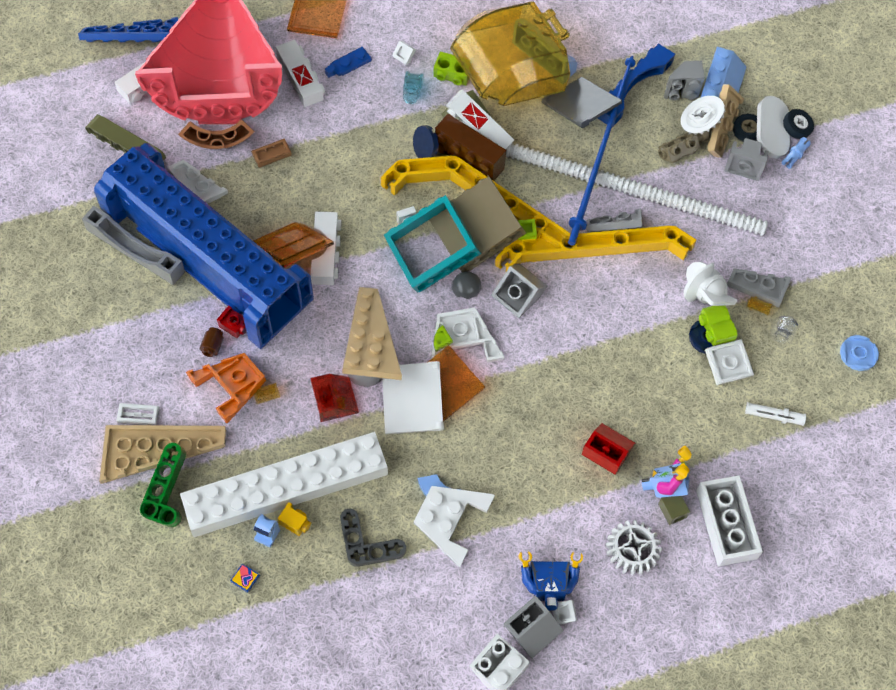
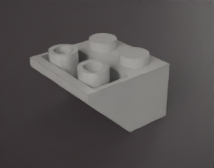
(687, 78)
(533, 627)

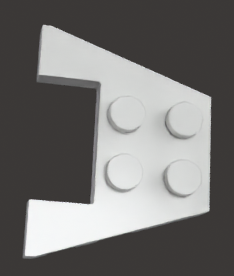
(468, 330)
(442, 513)

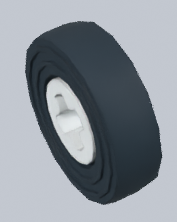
(797, 130)

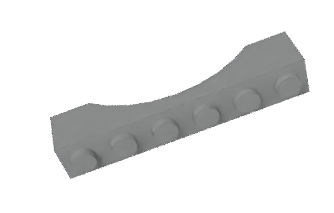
(155, 260)

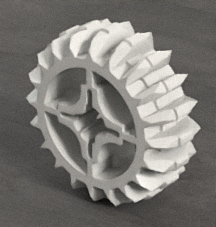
(636, 563)

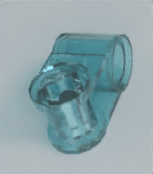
(412, 87)

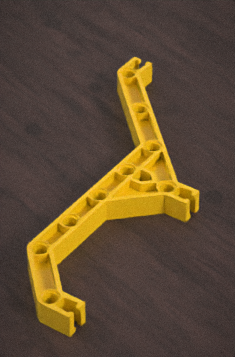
(551, 237)

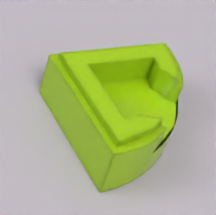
(442, 339)

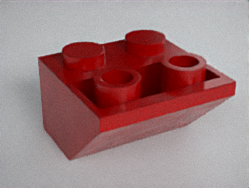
(607, 448)

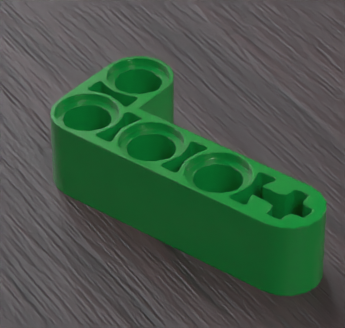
(158, 480)

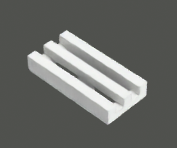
(154, 416)

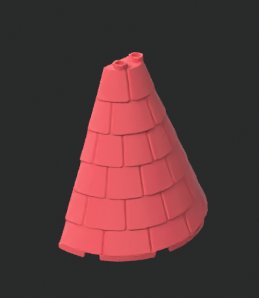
(212, 65)

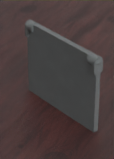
(581, 102)

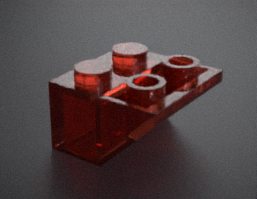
(333, 396)

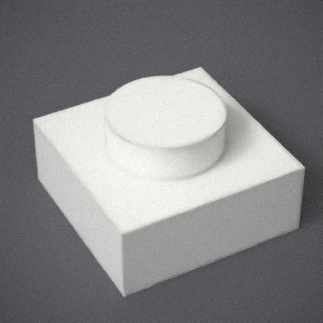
(404, 52)
(405, 213)
(565, 612)

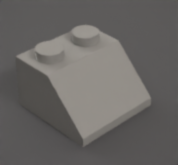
(518, 289)

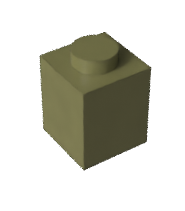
(673, 508)

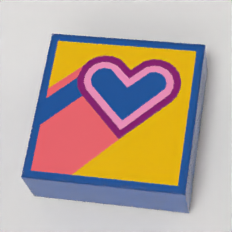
(245, 578)

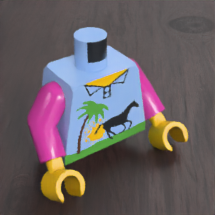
(670, 479)

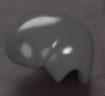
(466, 285)

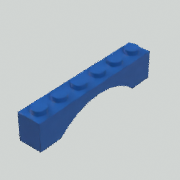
(655, 63)

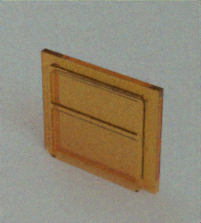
(317, 17)
(293, 243)

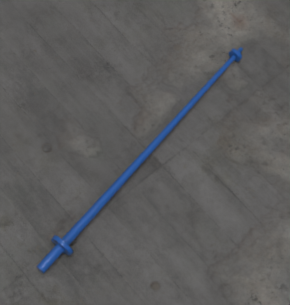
(578, 223)

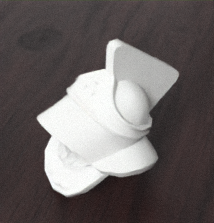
(706, 285)

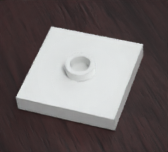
(729, 362)

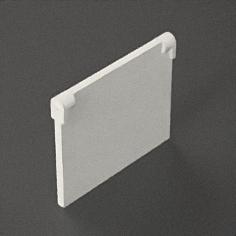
(415, 400)

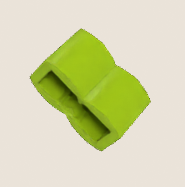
(718, 325)

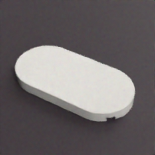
(770, 126)

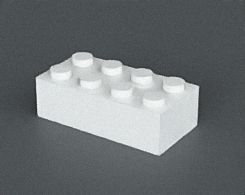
(728, 521)

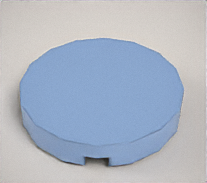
(856, 357)

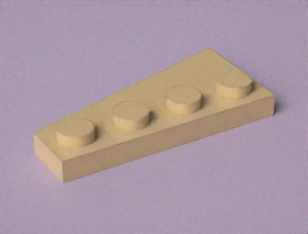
(719, 136)

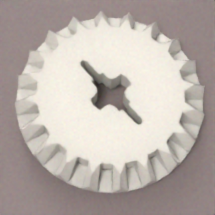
(709, 105)

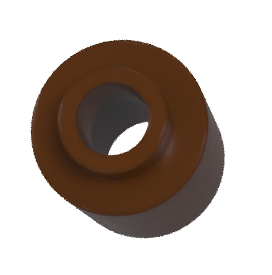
(211, 342)

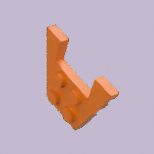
(238, 378)

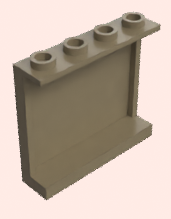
(485, 217)

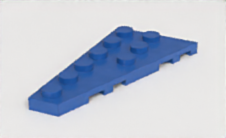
(140, 31)

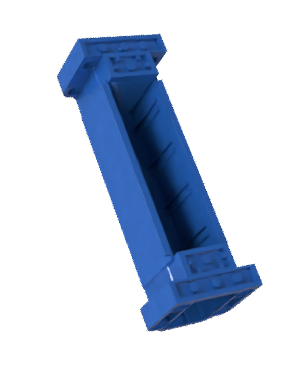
(205, 243)

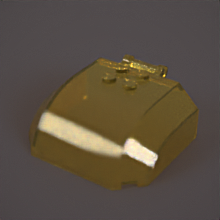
(513, 53)

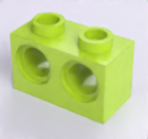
(449, 69)

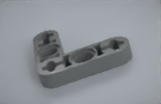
(359, 546)

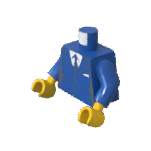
(550, 579)

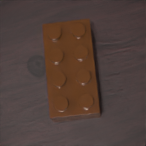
(470, 146)

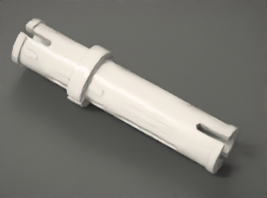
(798, 418)

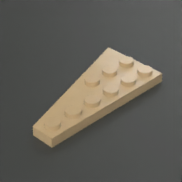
(370, 344)

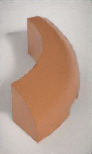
(216, 139)

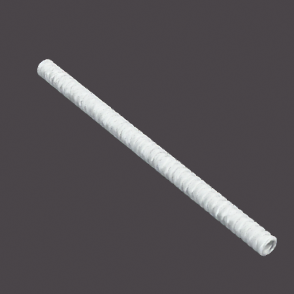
(637, 189)

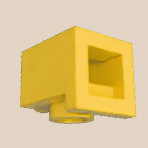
(294, 520)

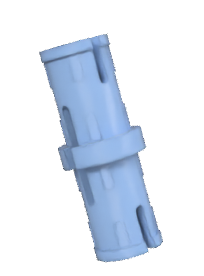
(796, 152)

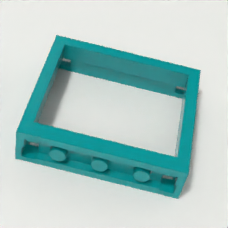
(444, 267)

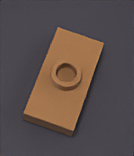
(271, 153)

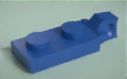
(348, 63)

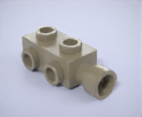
(678, 148)

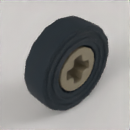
(740, 127)

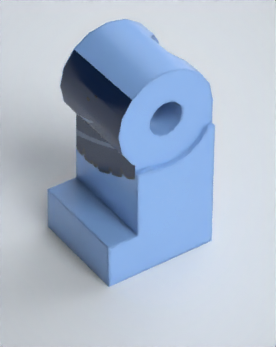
(266, 530)

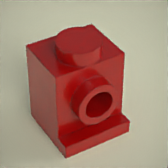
(226, 319)

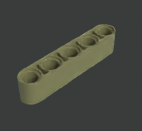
(115, 135)

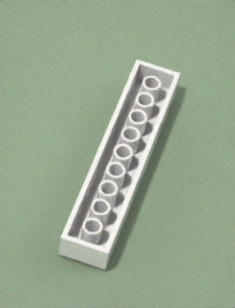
(283, 482)

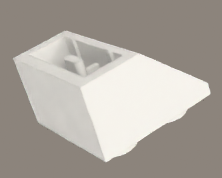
(499, 665)

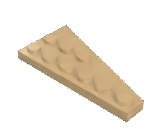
(139, 447)

